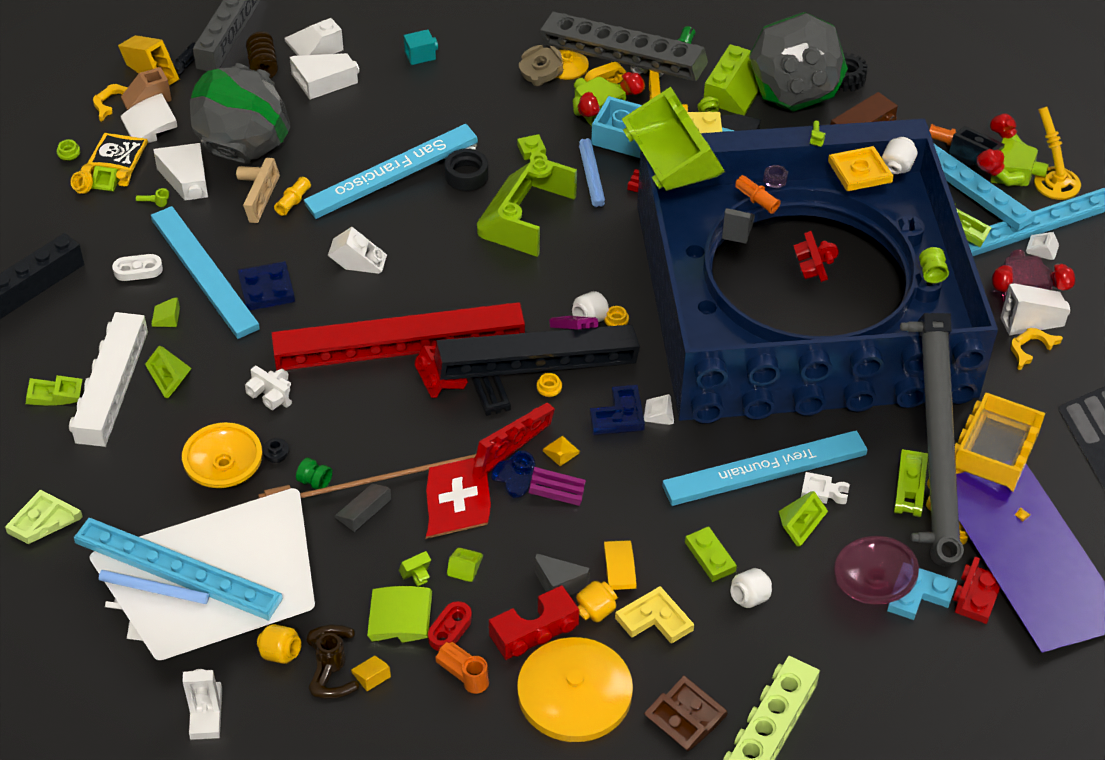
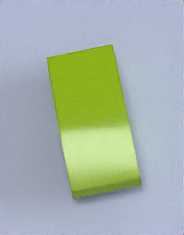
(62, 391)

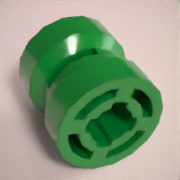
(311, 473)

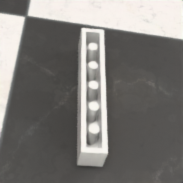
(109, 379)

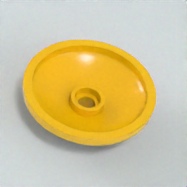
(222, 455)

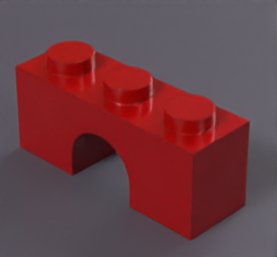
(517, 635)

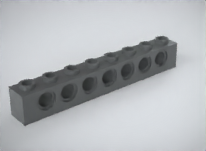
(625, 46)

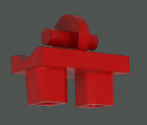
(824, 253)

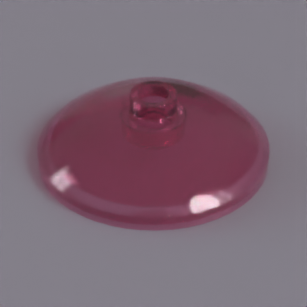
(876, 570)

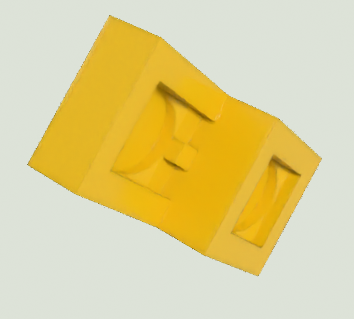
(620, 565)

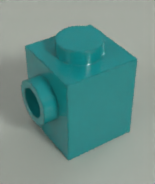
(420, 47)

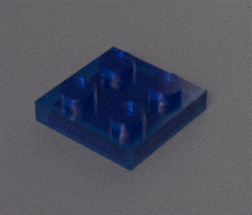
(266, 285)

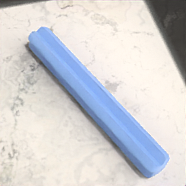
(591, 172)

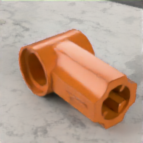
(464, 667)

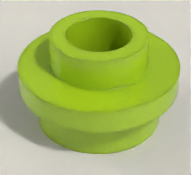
(708, 104)
(68, 150)

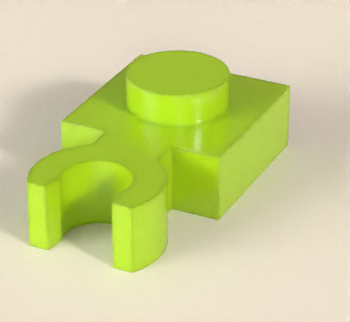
(532, 147)

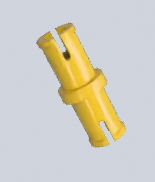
(292, 196)

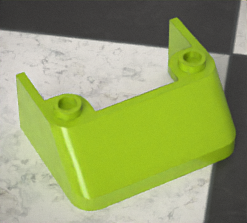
(502, 217)

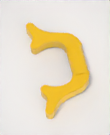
(103, 95)
(1031, 333)

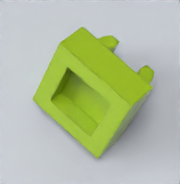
(416, 568)

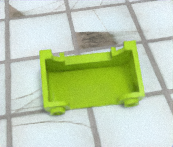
(671, 142)

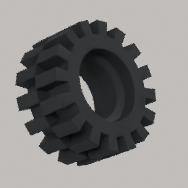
(857, 73)

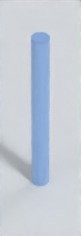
(154, 587)

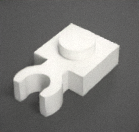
(824, 488)

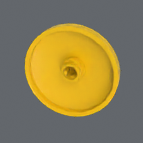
(574, 689)

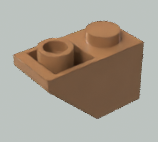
(145, 86)

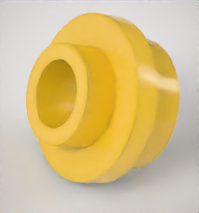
(82, 182)
(616, 316)
(549, 385)

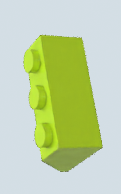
(733, 81)

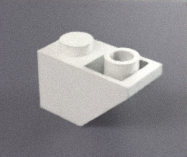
(356, 252)

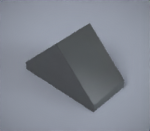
(737, 225)
(555, 572)

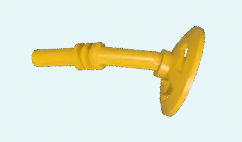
(1057, 177)

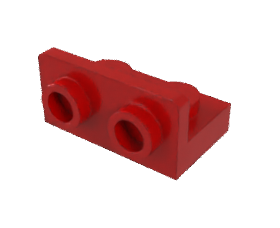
(428, 371)
(977, 594)

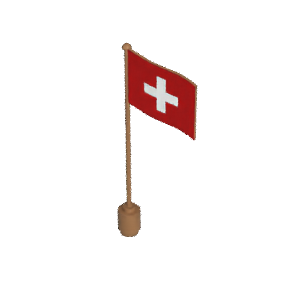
(454, 494)

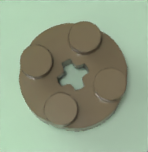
(540, 74)

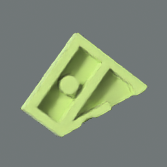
(42, 517)

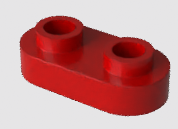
(447, 627)

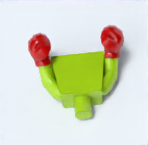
(593, 94)
(1015, 161)

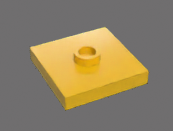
(860, 168)

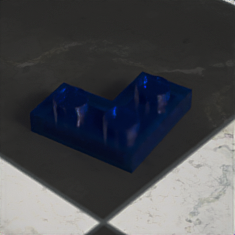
(623, 416)

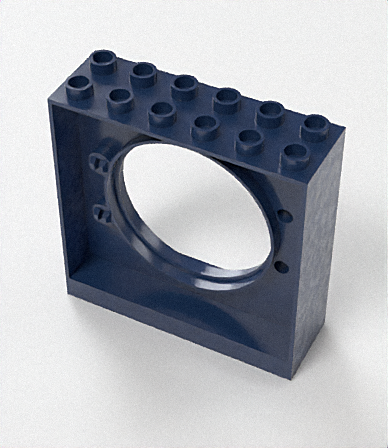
(739, 367)

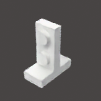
(204, 703)

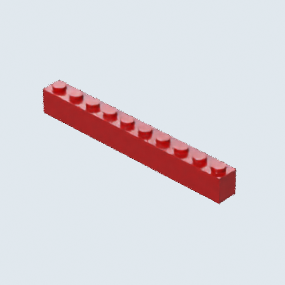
(390, 335)

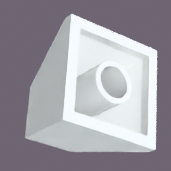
(317, 39)

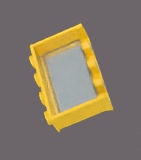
(998, 440)

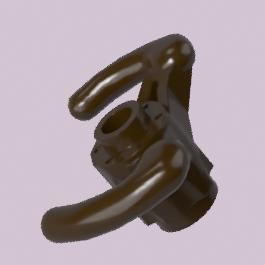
(330, 658)

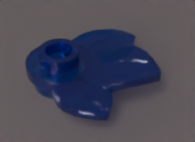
(516, 476)

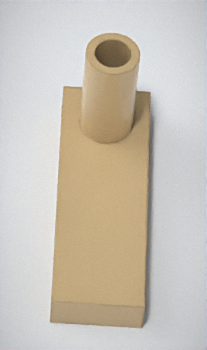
(262, 188)

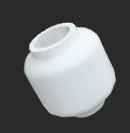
(900, 155)
(591, 305)
(751, 588)

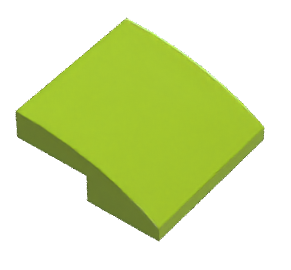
(400, 613)

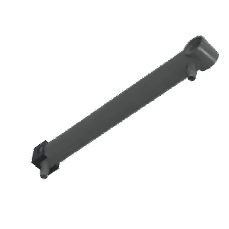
(935, 331)

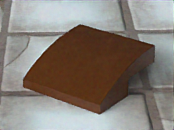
(686, 713)

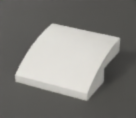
(149, 118)

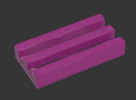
(573, 322)
(557, 483)

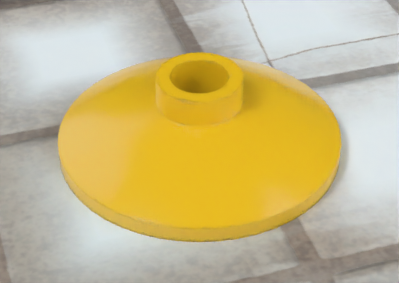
(574, 65)

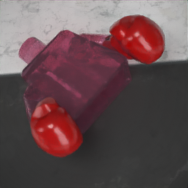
(1031, 272)

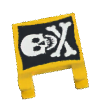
(118, 153)

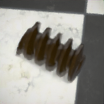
(262, 53)

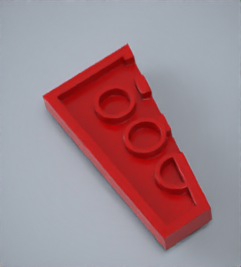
(510, 438)

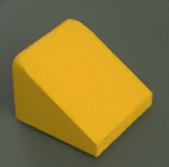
(371, 672)

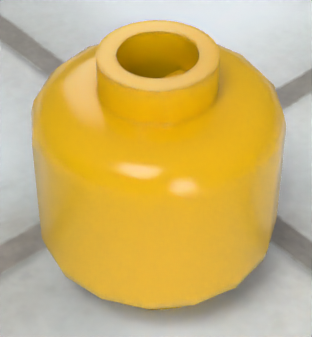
(596, 601)
(279, 644)

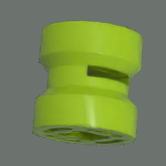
(933, 265)

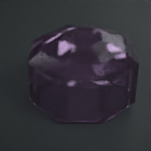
(775, 176)

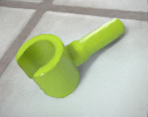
(817, 137)
(159, 198)

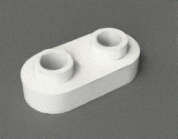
(137, 267)

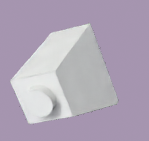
(323, 73)
(183, 169)
(1033, 308)

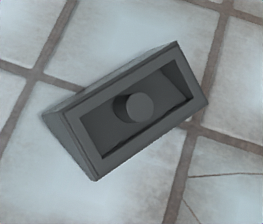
(364, 506)

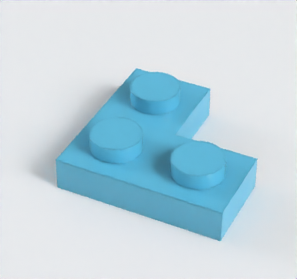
(929, 587)

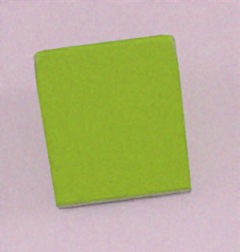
(104, 178)
(166, 314)
(464, 564)

